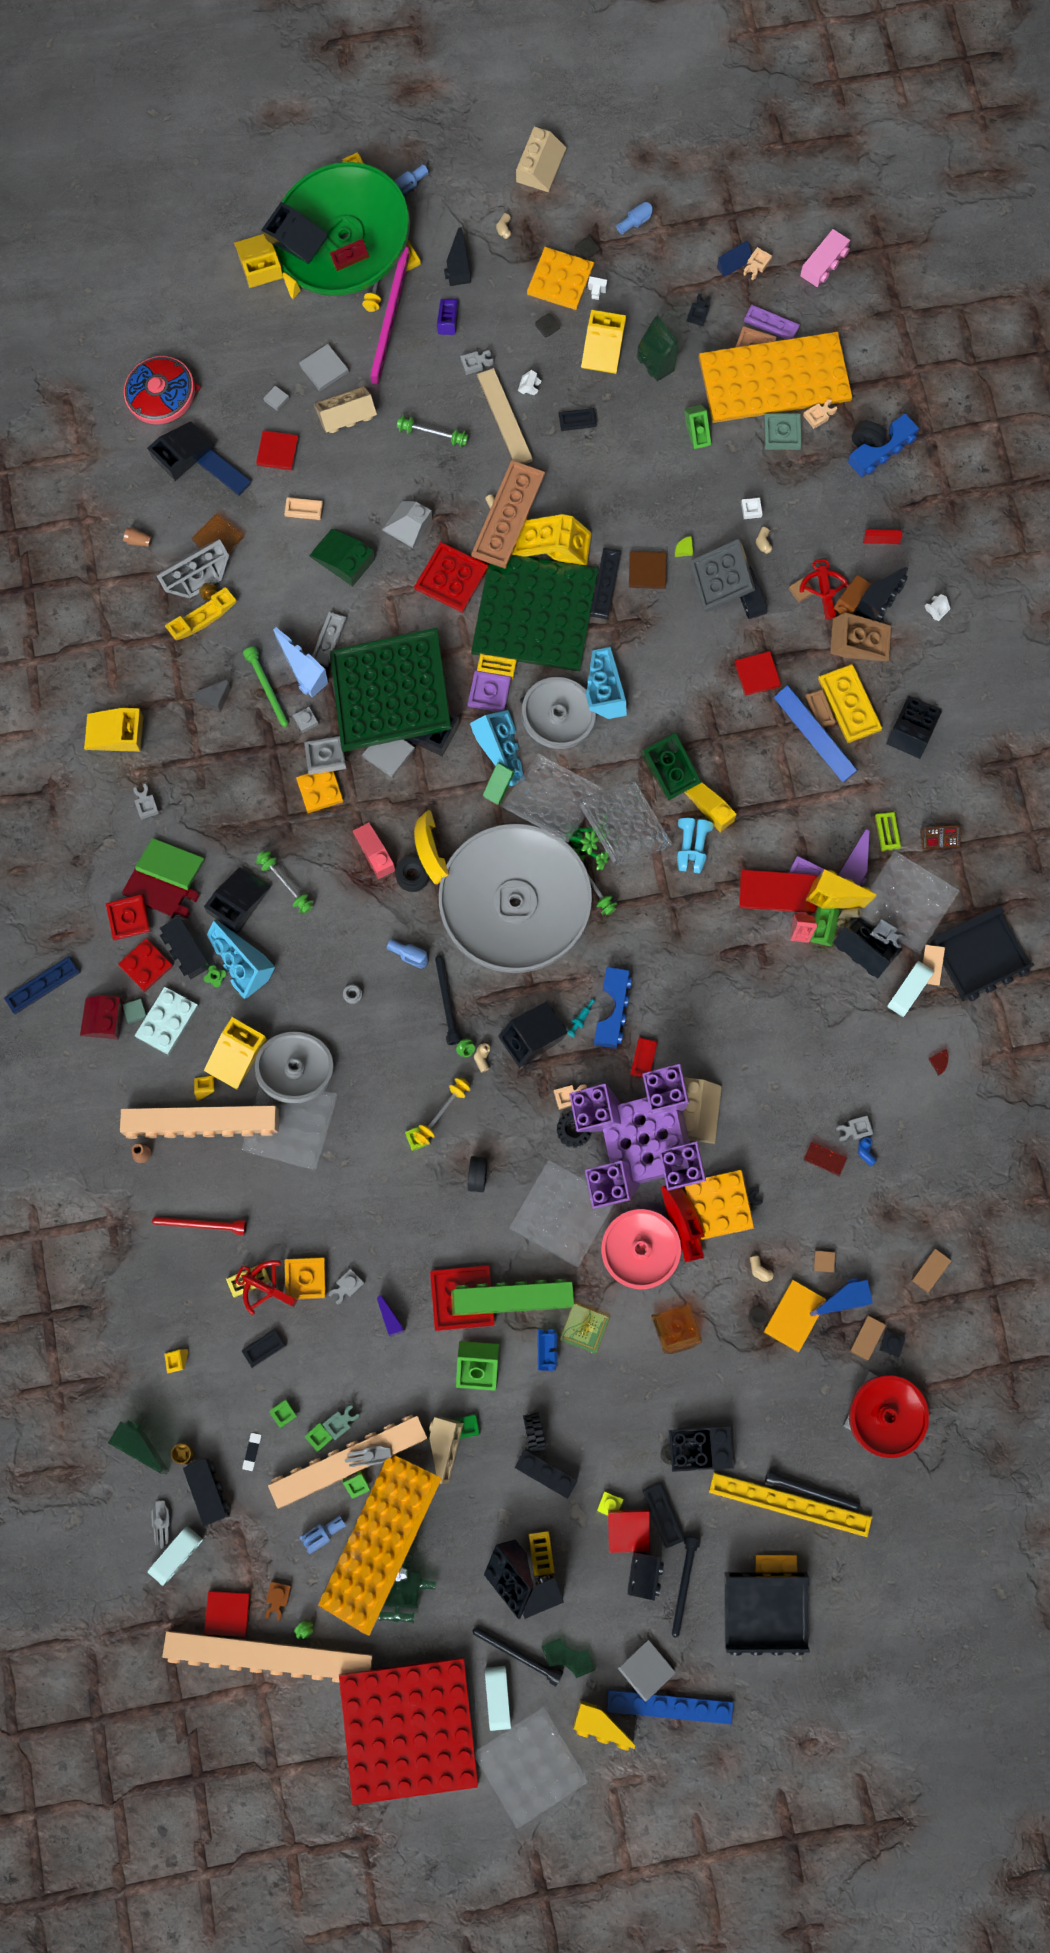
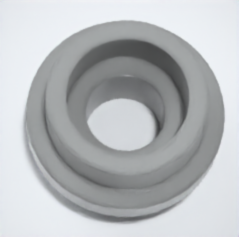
(352, 988)

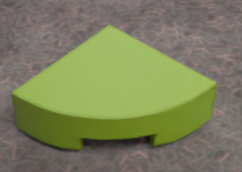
(684, 547)

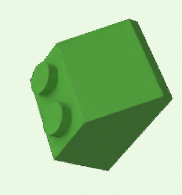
(477, 1365)

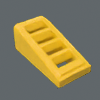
(541, 1535)

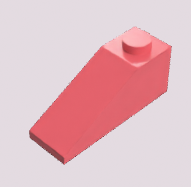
(374, 850)
(802, 927)

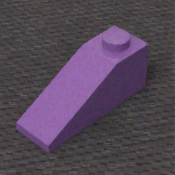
(857, 863)

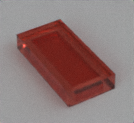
(825, 1159)

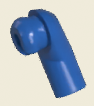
(864, 1151)

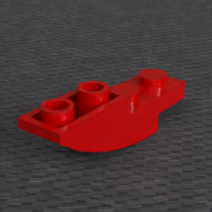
(689, 1229)

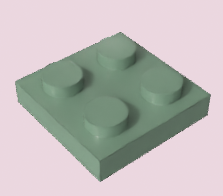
(782, 431)

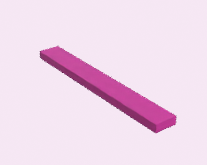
(389, 316)

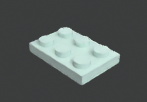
(166, 1021)

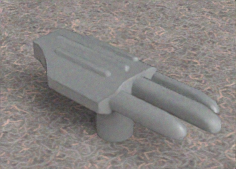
(372, 1456)
(160, 1520)

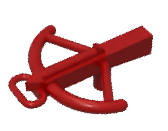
(826, 593)
(250, 1280)

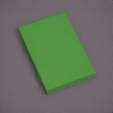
(169, 864)

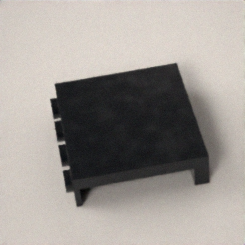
(982, 954)
(766, 1613)

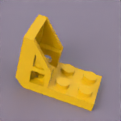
(557, 536)

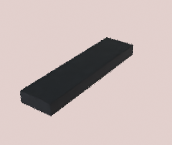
(605, 583)

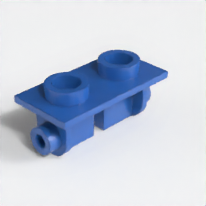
(546, 1357)

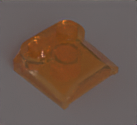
(676, 1330)

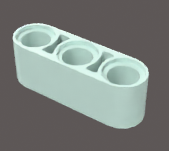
(910, 988)
(175, 1555)
(497, 1698)

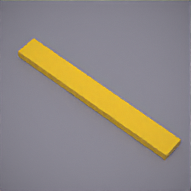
(790, 1504)

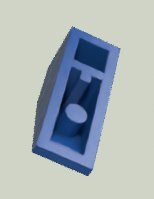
(849, 1296)

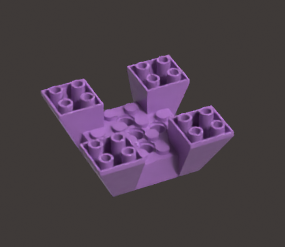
(663, 1108)

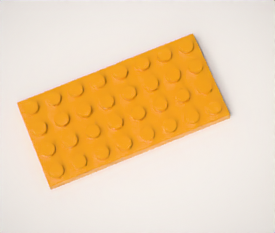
(774, 377)
(379, 1543)

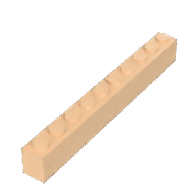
(262, 1655)

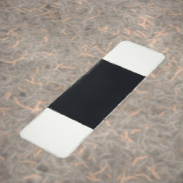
(251, 1452)

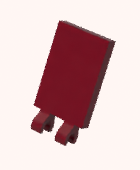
(159, 894)

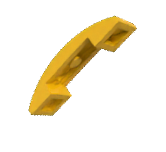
(202, 616)
(426, 848)

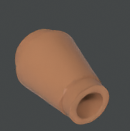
(136, 537)
(143, 1156)

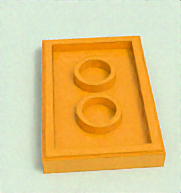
(792, 1317)

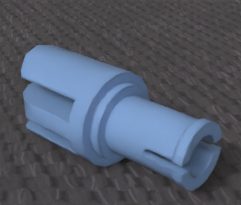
(409, 180)
(635, 217)
(409, 953)
(321, 1534)

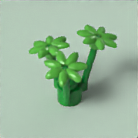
(589, 843)

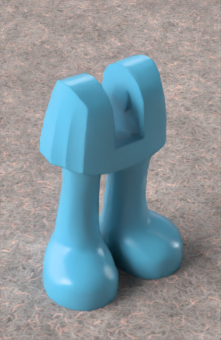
(697, 855)

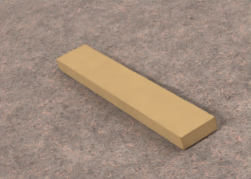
(504, 417)

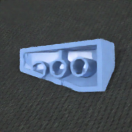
(306, 669)

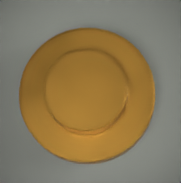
(207, 591)

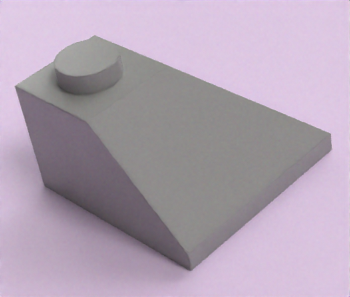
(408, 522)

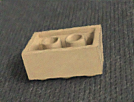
(540, 160)
(345, 409)
(702, 1110)

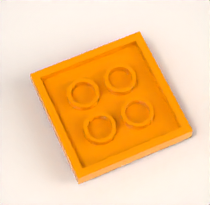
(560, 278)
(722, 1204)

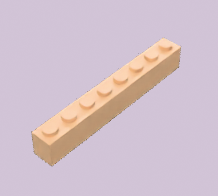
(199, 1120)
(333, 1469)

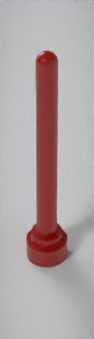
(238, 1227)

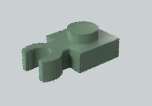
(338, 1423)

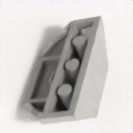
(193, 570)

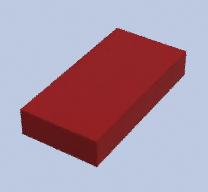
(876, 536)
(643, 1057)

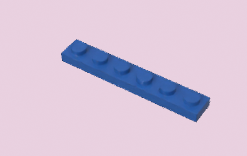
(670, 1707)

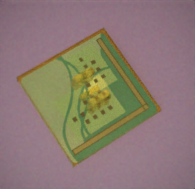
(584, 1328)

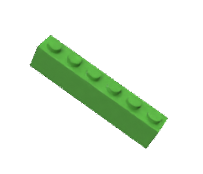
(512, 1298)

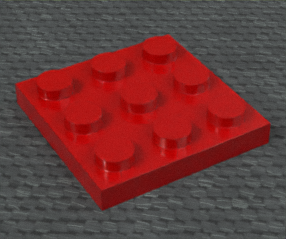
(451, 577)
(441, 1286)

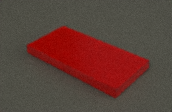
(776, 891)

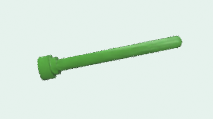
(251, 655)

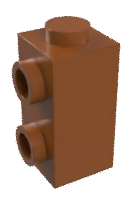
(851, 597)

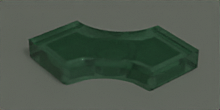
(577, 1661)

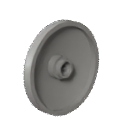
(557, 713)
(294, 1067)

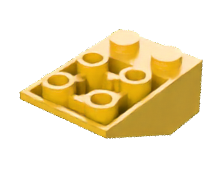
(258, 260)
(603, 341)
(114, 730)
(836, 892)
(235, 1053)
(595, 1721)

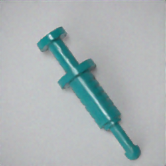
(578, 1022)

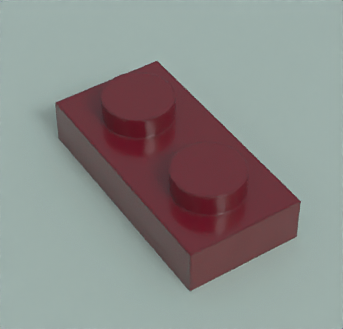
(349, 254)

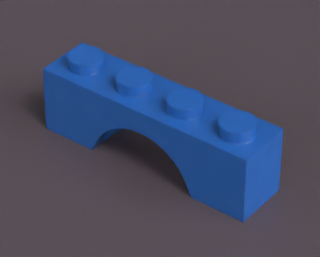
(867, 458)
(615, 985)

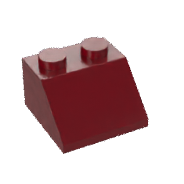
(102, 1017)

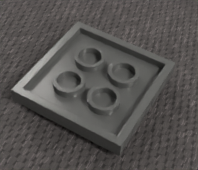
(722, 575)

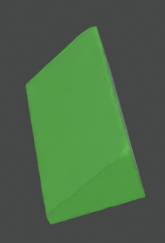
(826, 926)

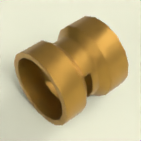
(182, 1454)

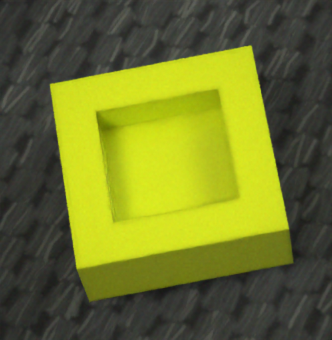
(609, 1502)

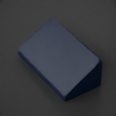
(734, 259)

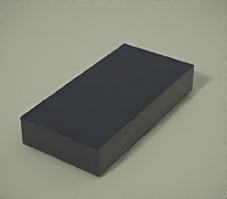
(577, 419)
(263, 1348)

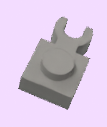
(473, 362)
(145, 804)
(857, 1128)
(349, 1285)

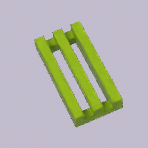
(890, 846)

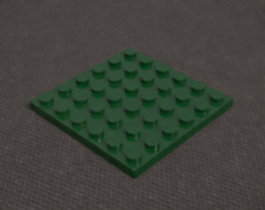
(535, 612)
(390, 690)

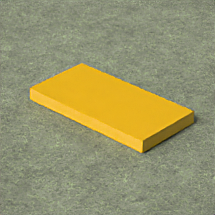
(850, 703)

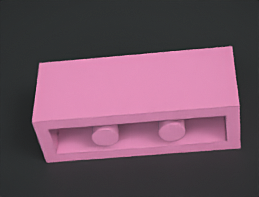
(825, 258)

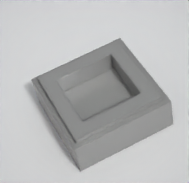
(276, 398)

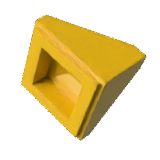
(292, 285)
(203, 1086)
(176, 1360)

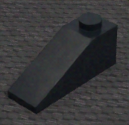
(457, 262)

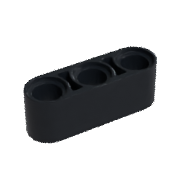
(753, 602)

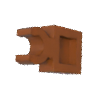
(277, 1597)

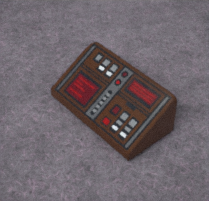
(940, 837)

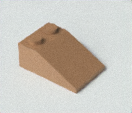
(860, 638)

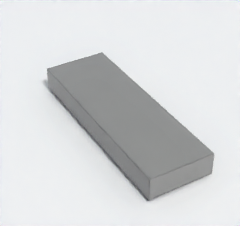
(328, 638)

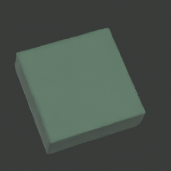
(134, 1011)

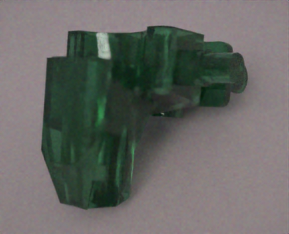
(405, 1593)

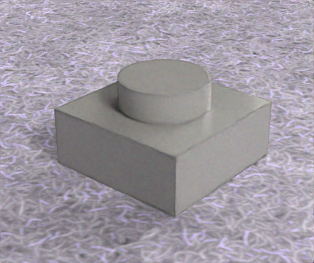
(305, 720)

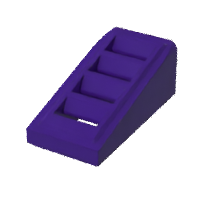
(444, 325)
(391, 1322)

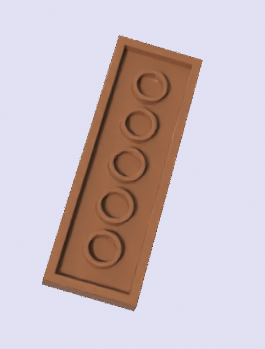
(508, 514)

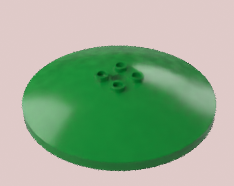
(355, 202)

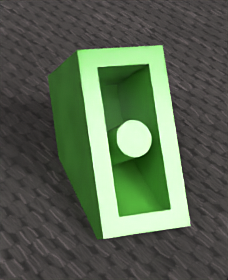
(698, 426)

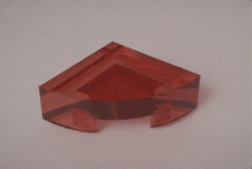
(939, 1062)

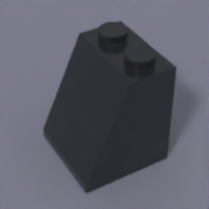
(532, 1034)

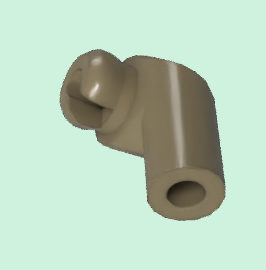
(846, 916)

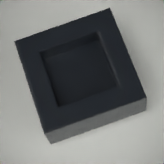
(892, 1344)

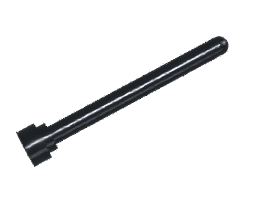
(453, 1036)
(773, 1478)
(691, 1545)
(551, 1674)

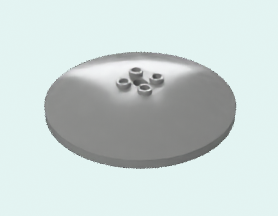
(508, 865)

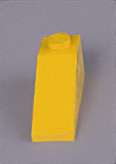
(712, 806)

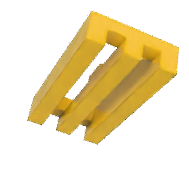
(497, 666)

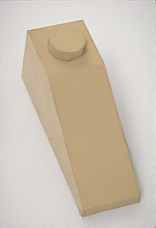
(444, 1444)

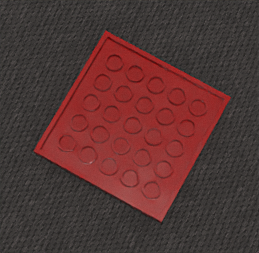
(408, 1731)

